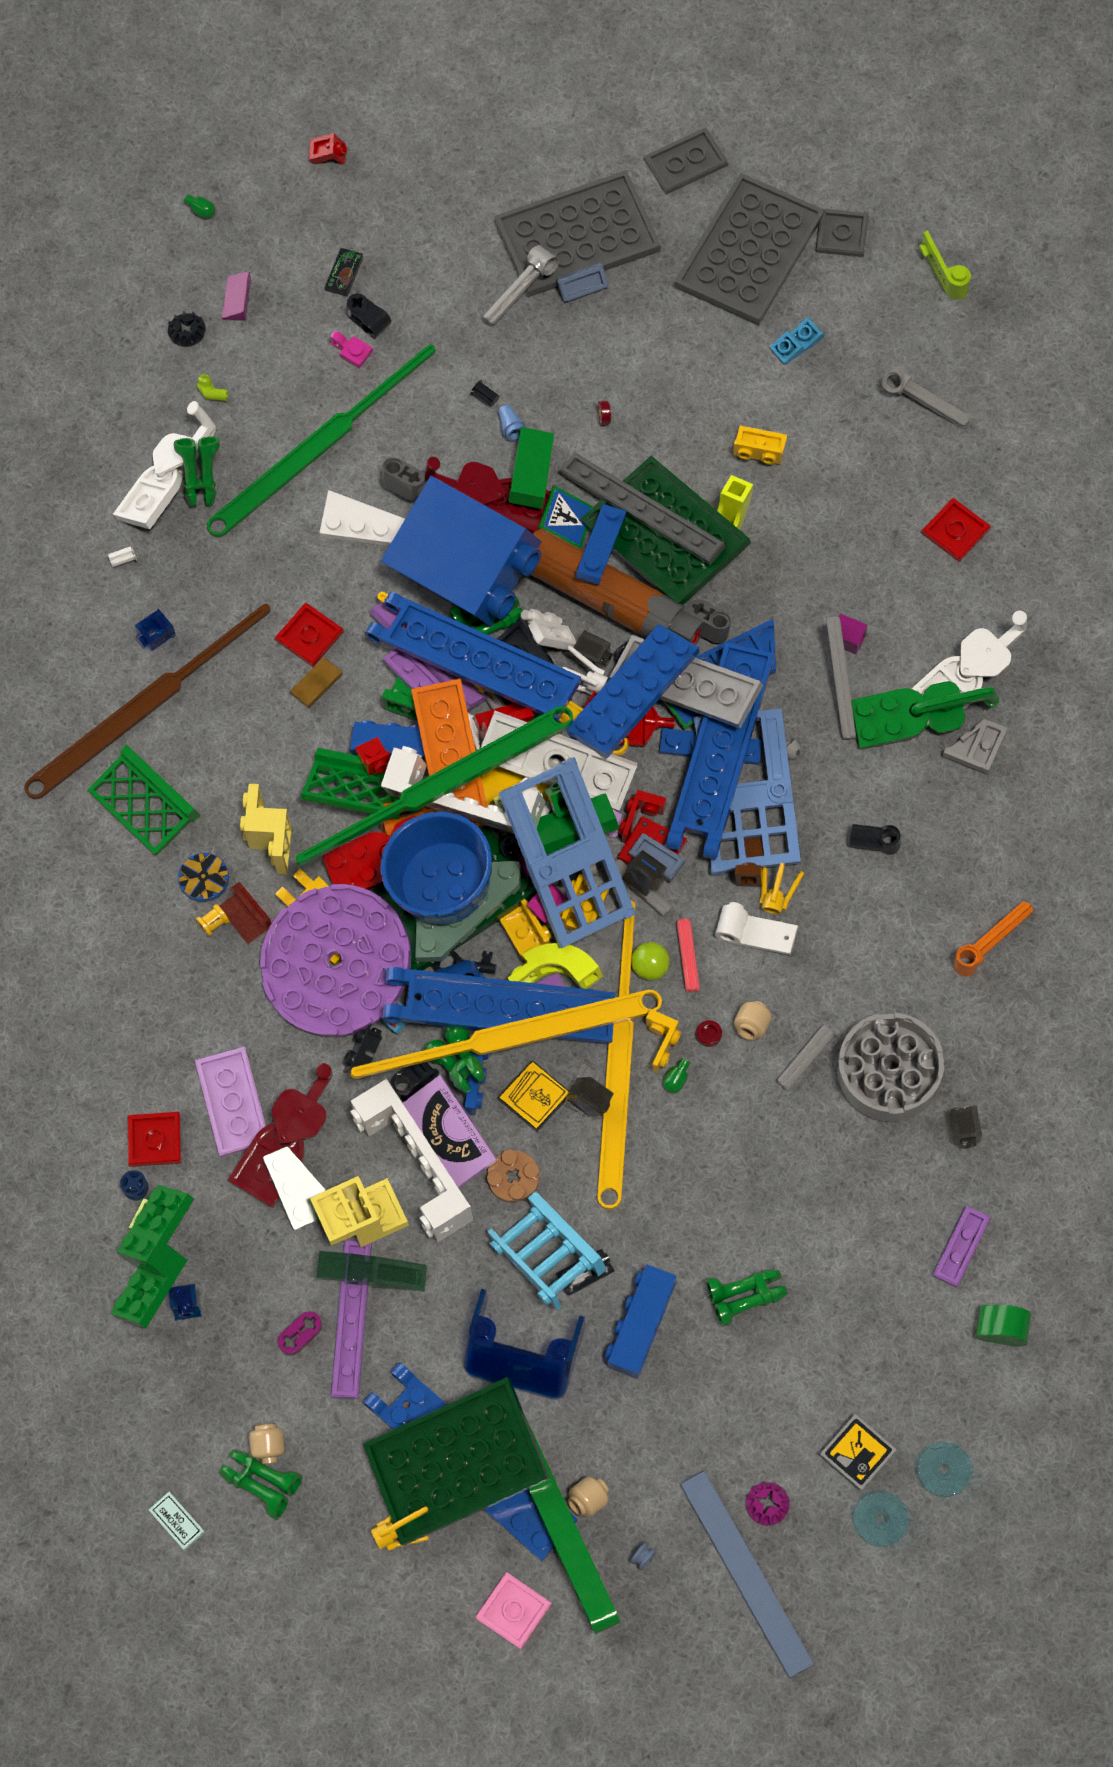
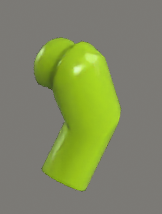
(209, 391)

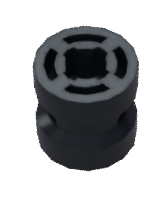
(511, 848)

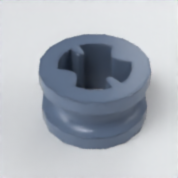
(643, 1556)

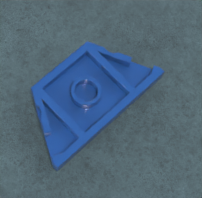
(758, 638)

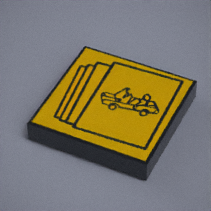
(534, 1096)

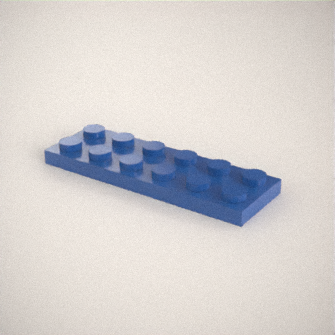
(633, 691)

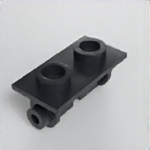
(364, 1040)
(587, 1277)

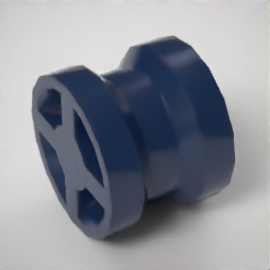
(131, 1180)

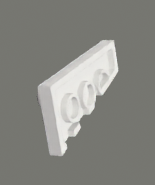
(357, 521)

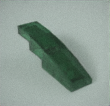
(371, 1271)

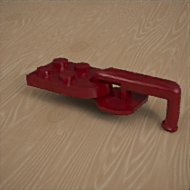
(483, 485)
(295, 1119)

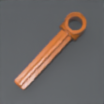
(990, 940)

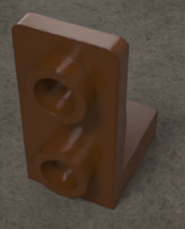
(749, 873)

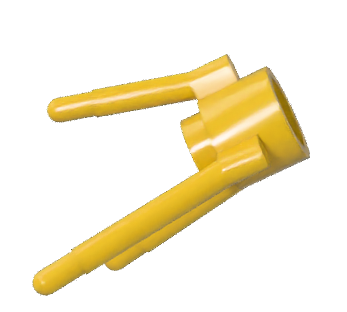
(773, 901)
(386, 1531)

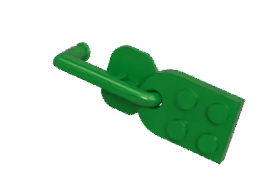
(888, 717)

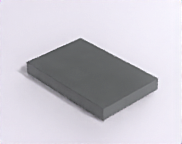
(685, 161)

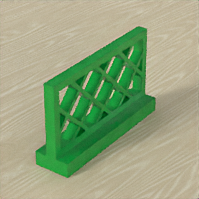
(347, 766)
(161, 789)

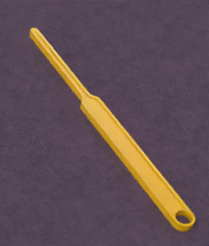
(525, 1031)
(617, 1082)

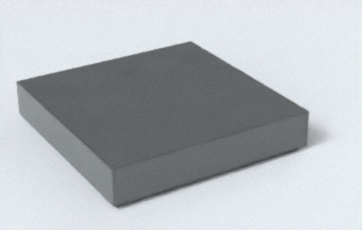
(842, 233)

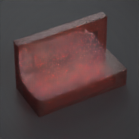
(245, 914)

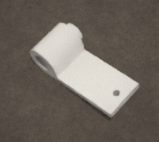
(754, 932)

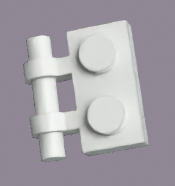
(548, 629)

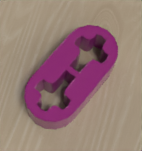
(296, 1328)

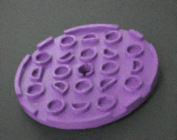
(299, 951)

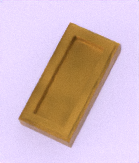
(316, 682)

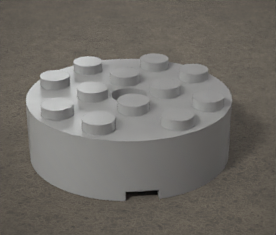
(890, 1092)

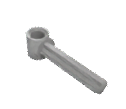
(540, 263)
(923, 396)

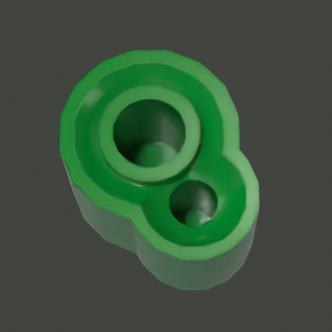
(1003, 1325)

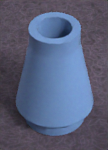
(510, 422)

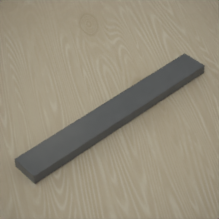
(642, 508)

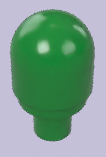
(200, 206)
(676, 1077)

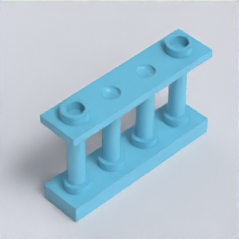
(556, 1227)

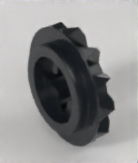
(184, 337)

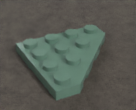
(437, 940)

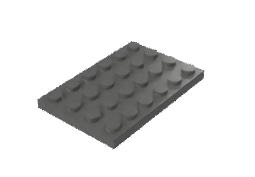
(581, 228)
(749, 248)

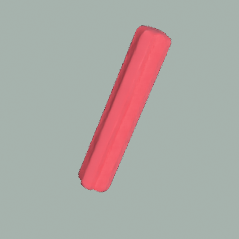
(688, 955)

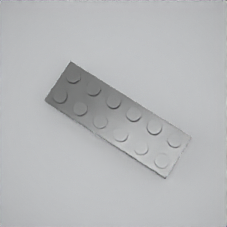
(707, 689)

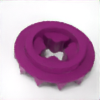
(773, 1514)

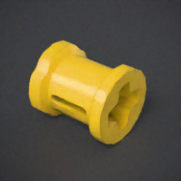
(212, 920)

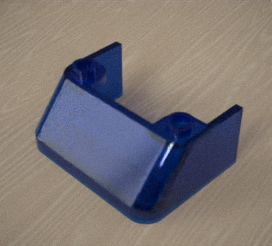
(528, 1371)

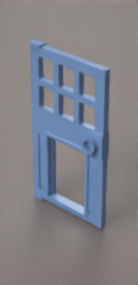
(763, 795)
(567, 860)

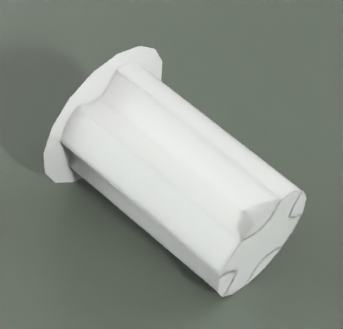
(122, 556)

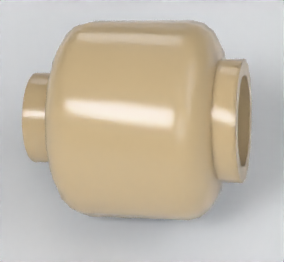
(752, 1020)
(267, 1443)
(588, 1496)

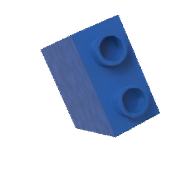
(463, 552)

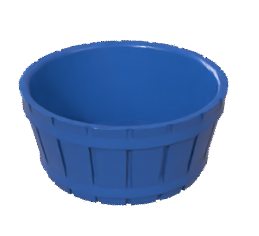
(437, 867)

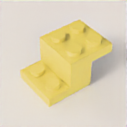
(266, 828)
(359, 1211)

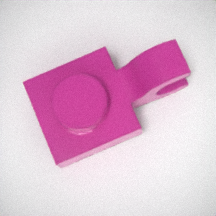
(352, 351)

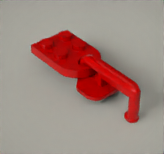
(359, 860)

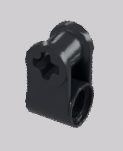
(367, 315)
(415, 1076)

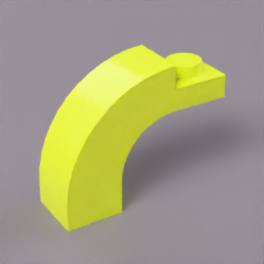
(735, 500)
(551, 959)

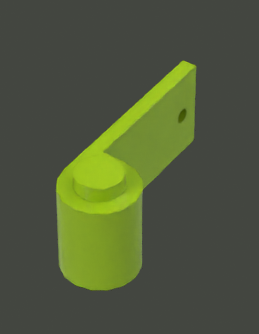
(953, 279)

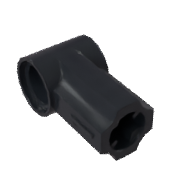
(872, 838)

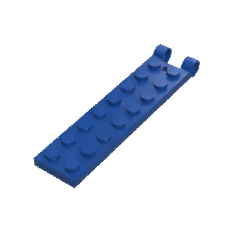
(475, 657)
(718, 760)
(486, 1002)
(516, 1514)

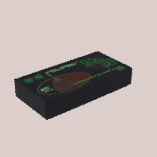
(344, 272)

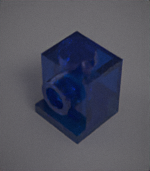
(154, 623)
(185, 1302)

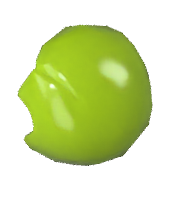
(650, 961)

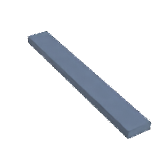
(747, 1575)

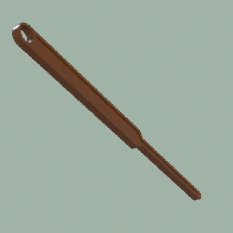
(132, 712)

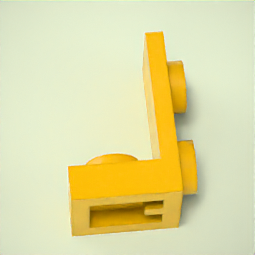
(660, 1025)

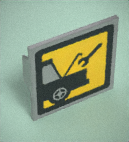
(858, 1452)

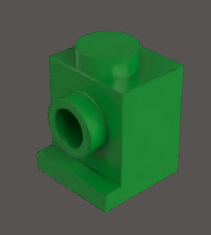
(556, 799)

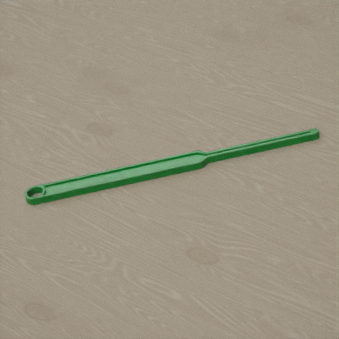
(307, 451)
(450, 778)

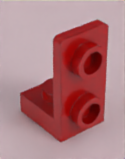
(649, 803)

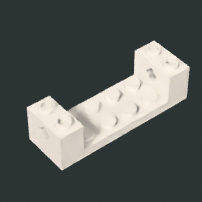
(408, 768)
(381, 1107)

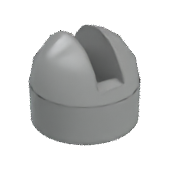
(793, 748)

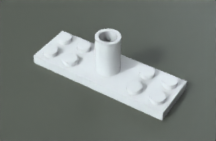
(599, 773)

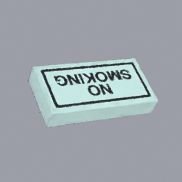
(176, 1521)

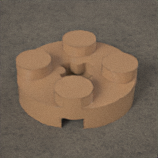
(517, 1190)

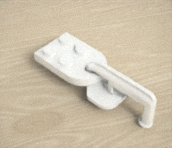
(163, 479)
(980, 657)

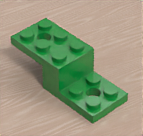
(148, 1251)

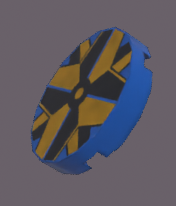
(203, 877)

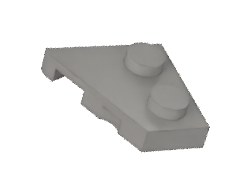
(979, 746)

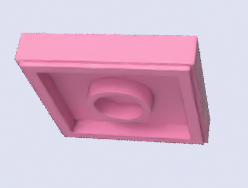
(513, 1611)

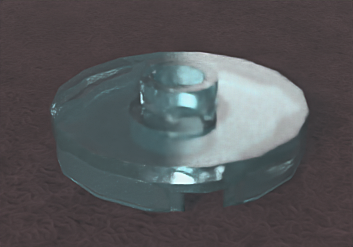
(944, 1455)
(881, 1504)

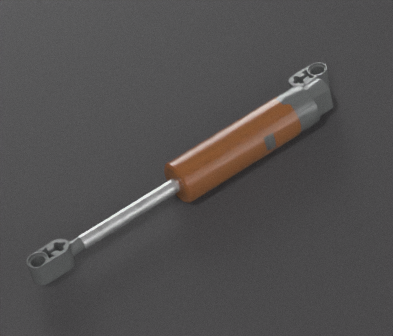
(616, 596)

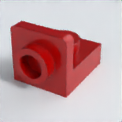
(327, 148)
(373, 756)

